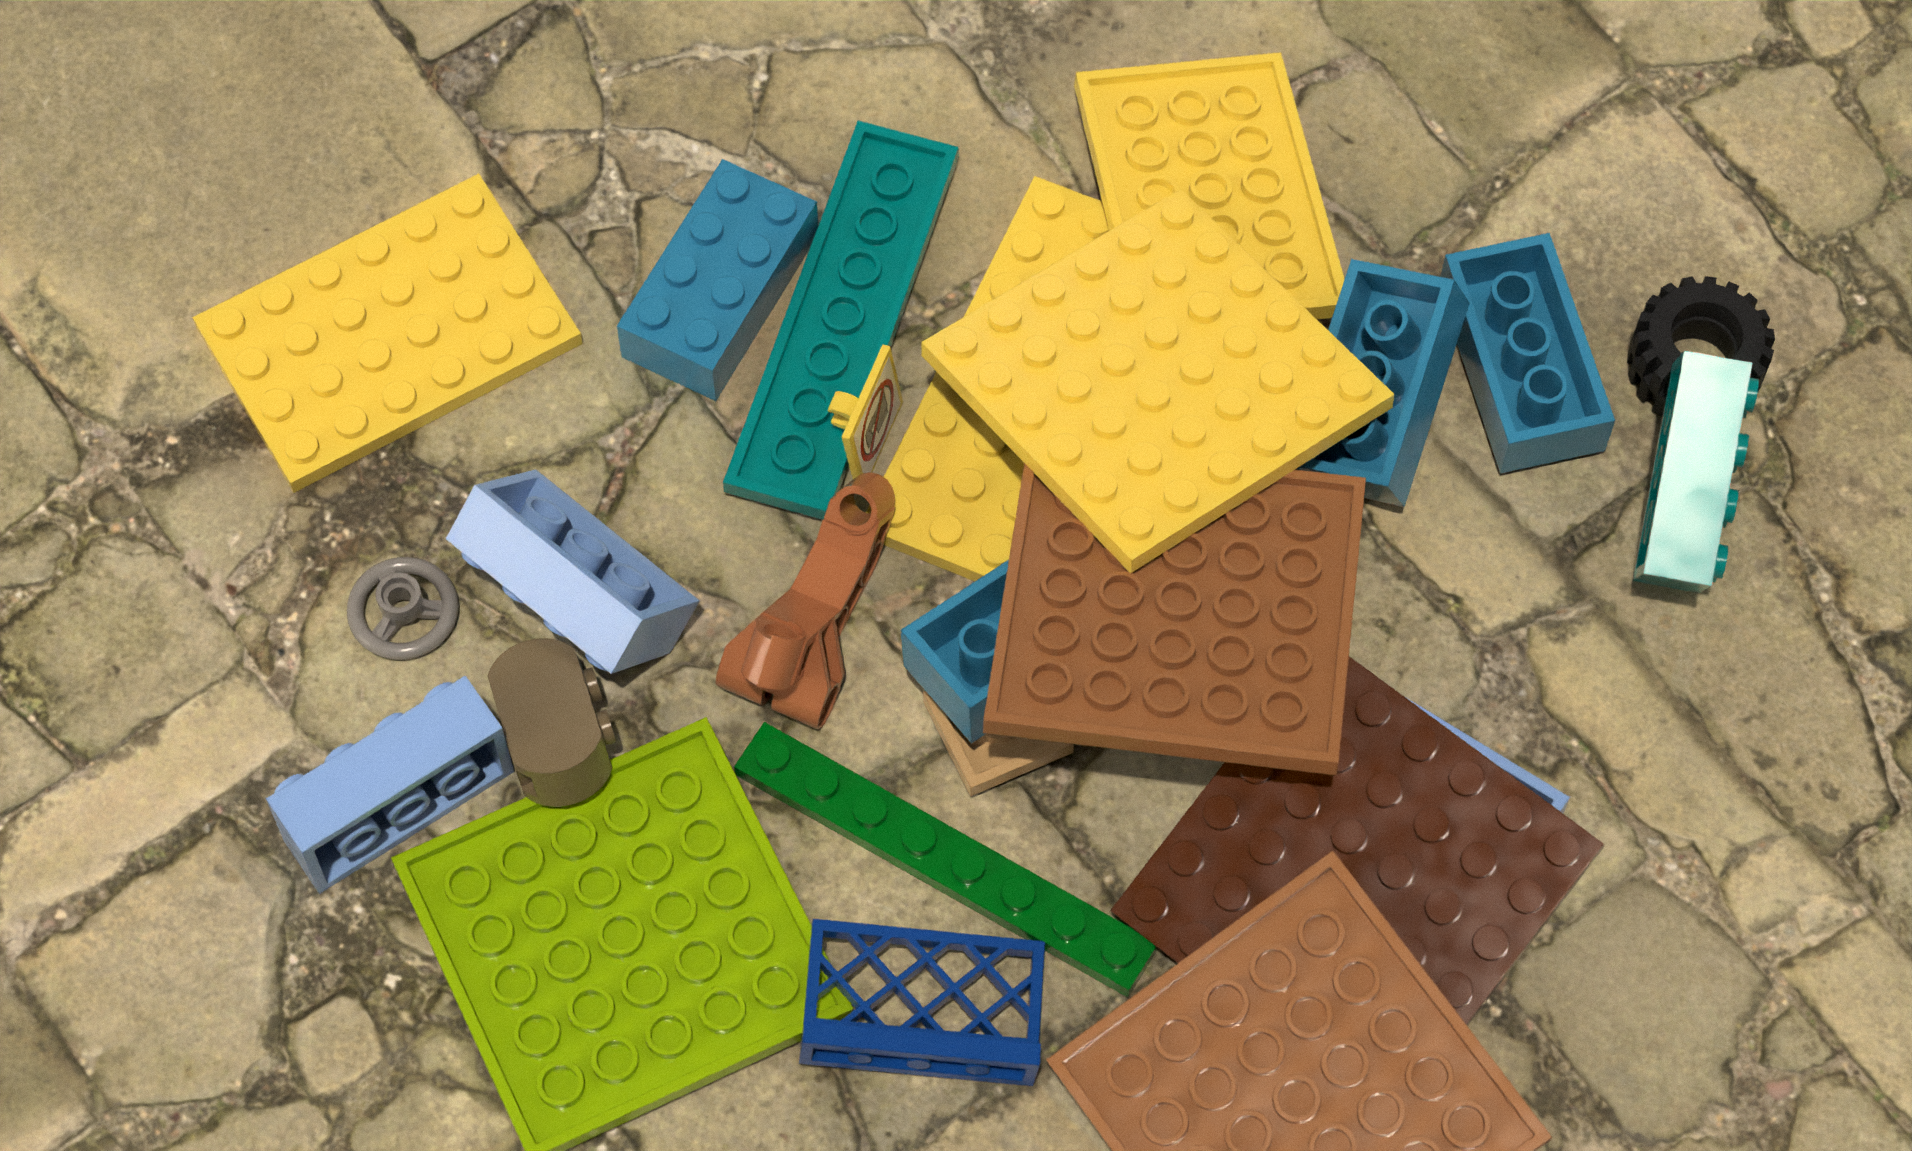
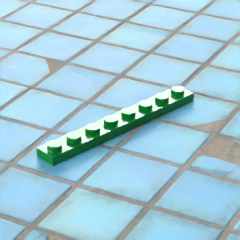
(945, 859)

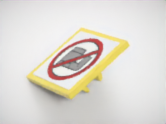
(870, 416)

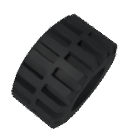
(1701, 313)

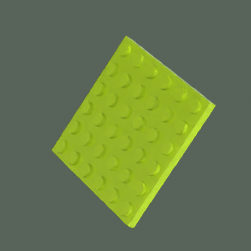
(618, 941)

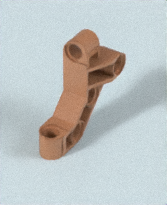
(796, 640)

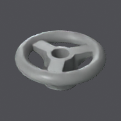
(396, 586)

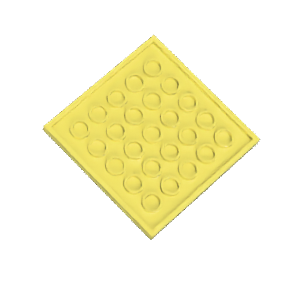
(1156, 378)

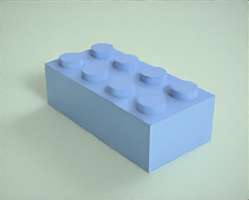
(571, 571)
(391, 783)

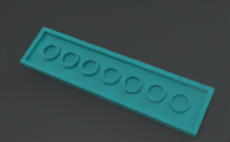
(840, 316)

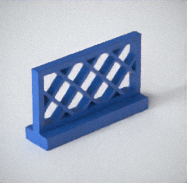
(922, 1050)

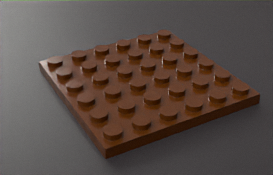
(1418, 817)

